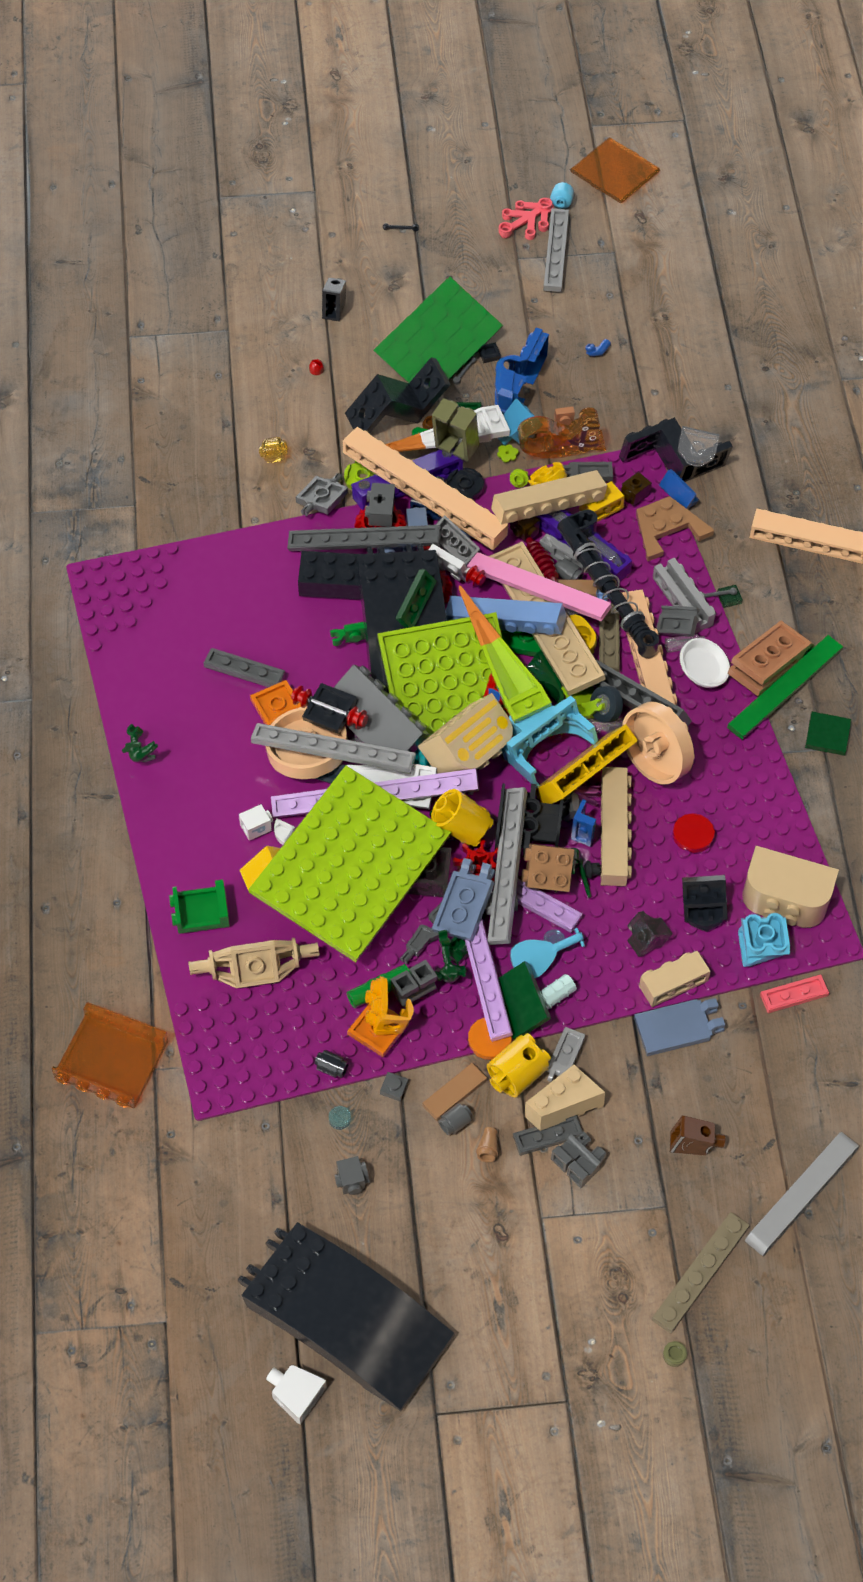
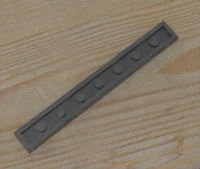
(363, 537)

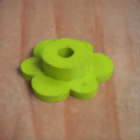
(507, 453)

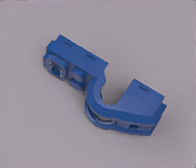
(521, 369)

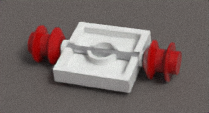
(457, 567)

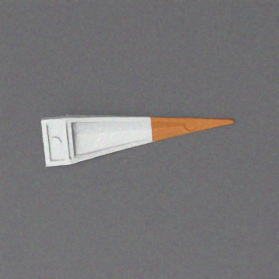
(490, 425)

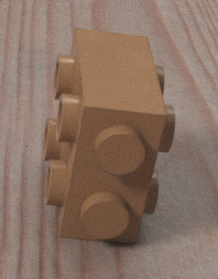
(548, 867)

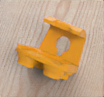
(378, 1017)

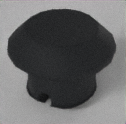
(592, 869)

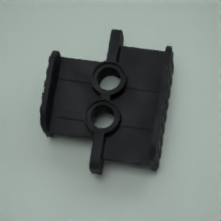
(544, 821)

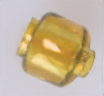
(273, 449)

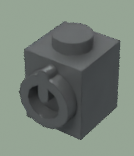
(351, 1175)

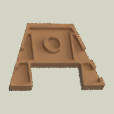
(665, 518)

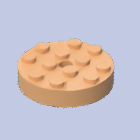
(663, 743)
(299, 764)

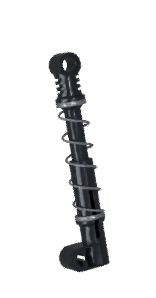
(576, 531)

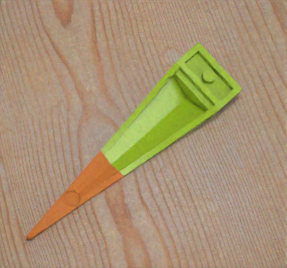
(516, 685)

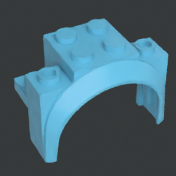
(551, 721)

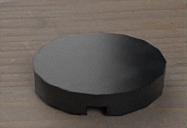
(467, 482)

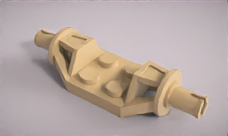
(254, 962)

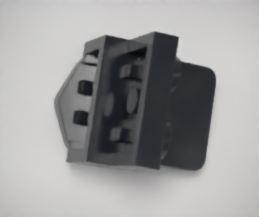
(704, 901)

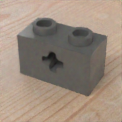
(381, 504)

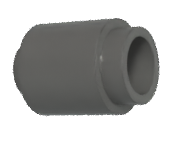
(568, 570)
(455, 1119)

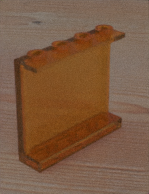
(111, 1056)

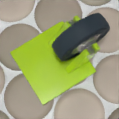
(601, 703)

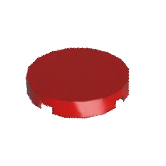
(693, 832)

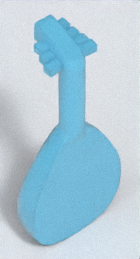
(541, 953)

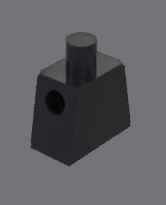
(333, 292)

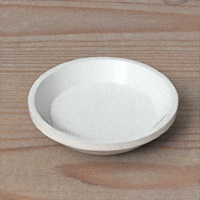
(704, 662)

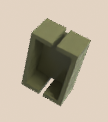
(453, 423)

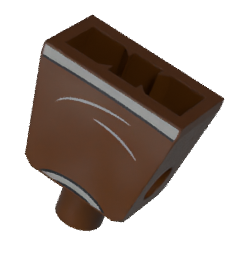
(694, 1136)

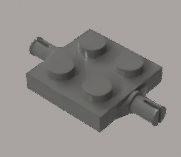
(322, 494)

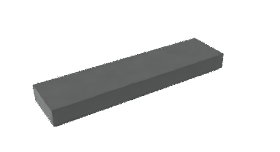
(243, 668)

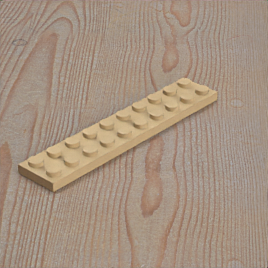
(564, 651)

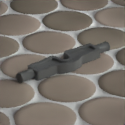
(421, 938)

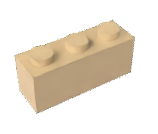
(674, 978)

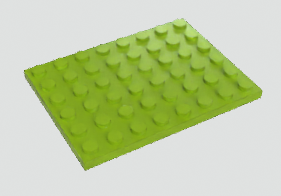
(349, 863)

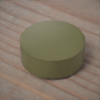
(674, 1354)

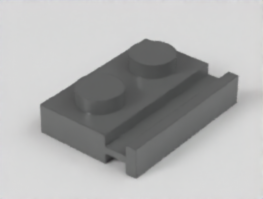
(677, 621)

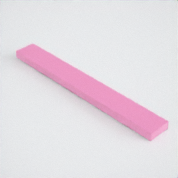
(541, 587)

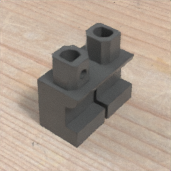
(415, 983)
(577, 1159)

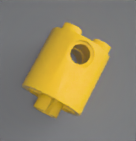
(461, 817)
(518, 1066)

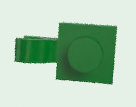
(350, 633)

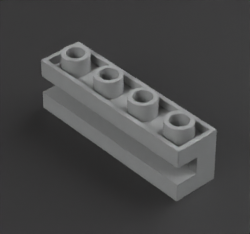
(682, 591)

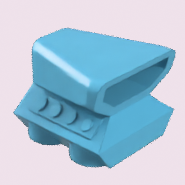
(763, 938)

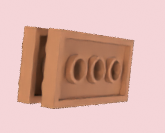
(769, 657)

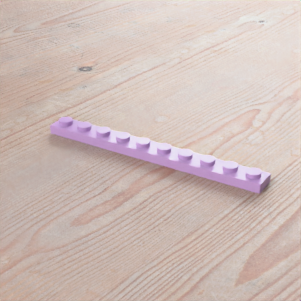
(403, 789)

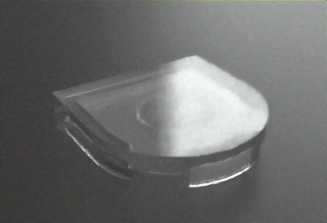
(697, 446)

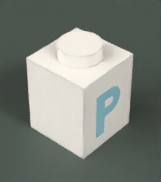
(255, 822)

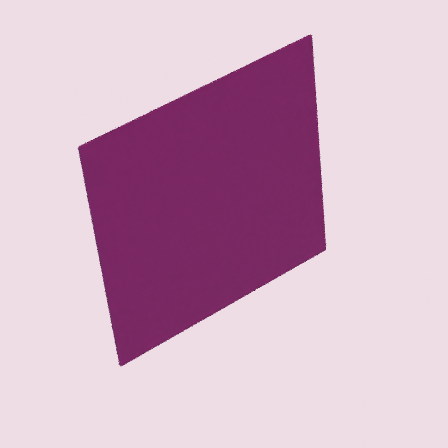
(146, 640)

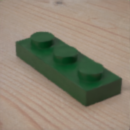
(416, 599)

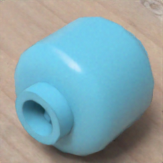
(562, 195)

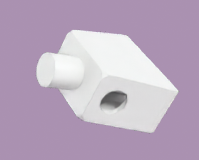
(296, 1391)

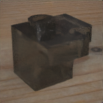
(647, 933)

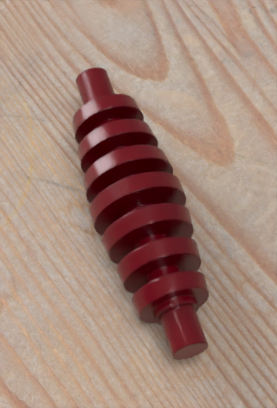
(542, 559)

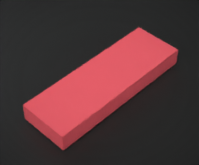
(794, 993)

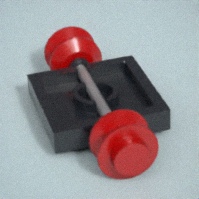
(329, 708)

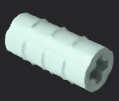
(558, 990)

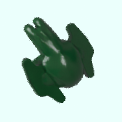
(137, 752)
(449, 972)

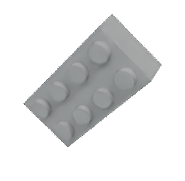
(455, 541)

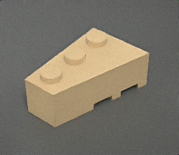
(562, 1098)

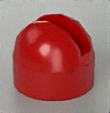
(316, 367)

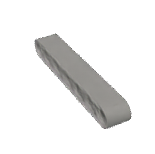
(801, 1194)

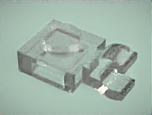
(610, 726)

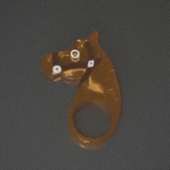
(562, 440)

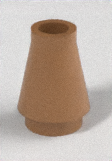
(488, 1148)

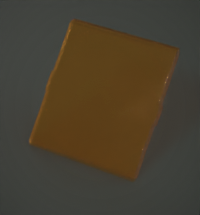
(615, 170)

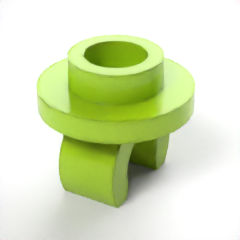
(519, 478)

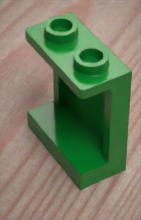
(200, 908)

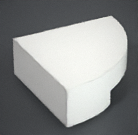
(282, 831)

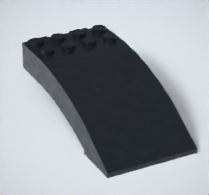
(383, 588)
(347, 1314)

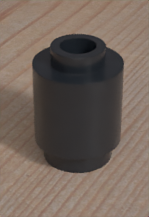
(331, 1064)

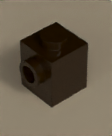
(636, 488)
(526, 527)

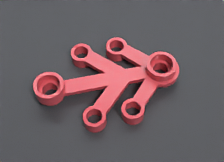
(542, 207)

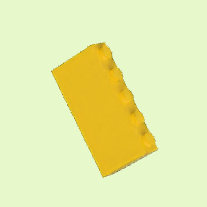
(585, 765)

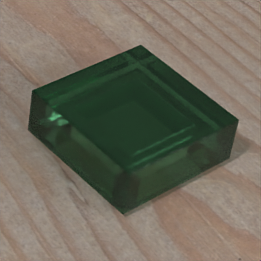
(730, 600)

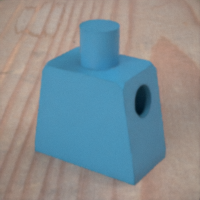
(514, 416)

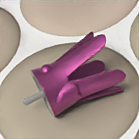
(587, 791)

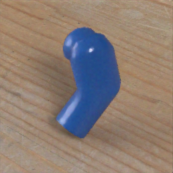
(599, 350)

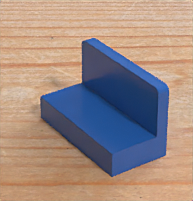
(678, 489)
(583, 826)

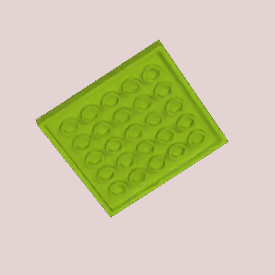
(436, 668)

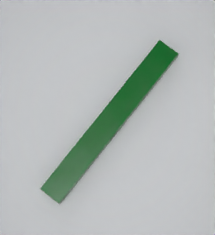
(784, 687)

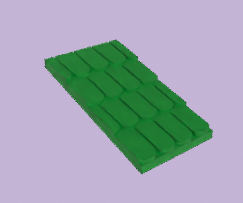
(444, 327)

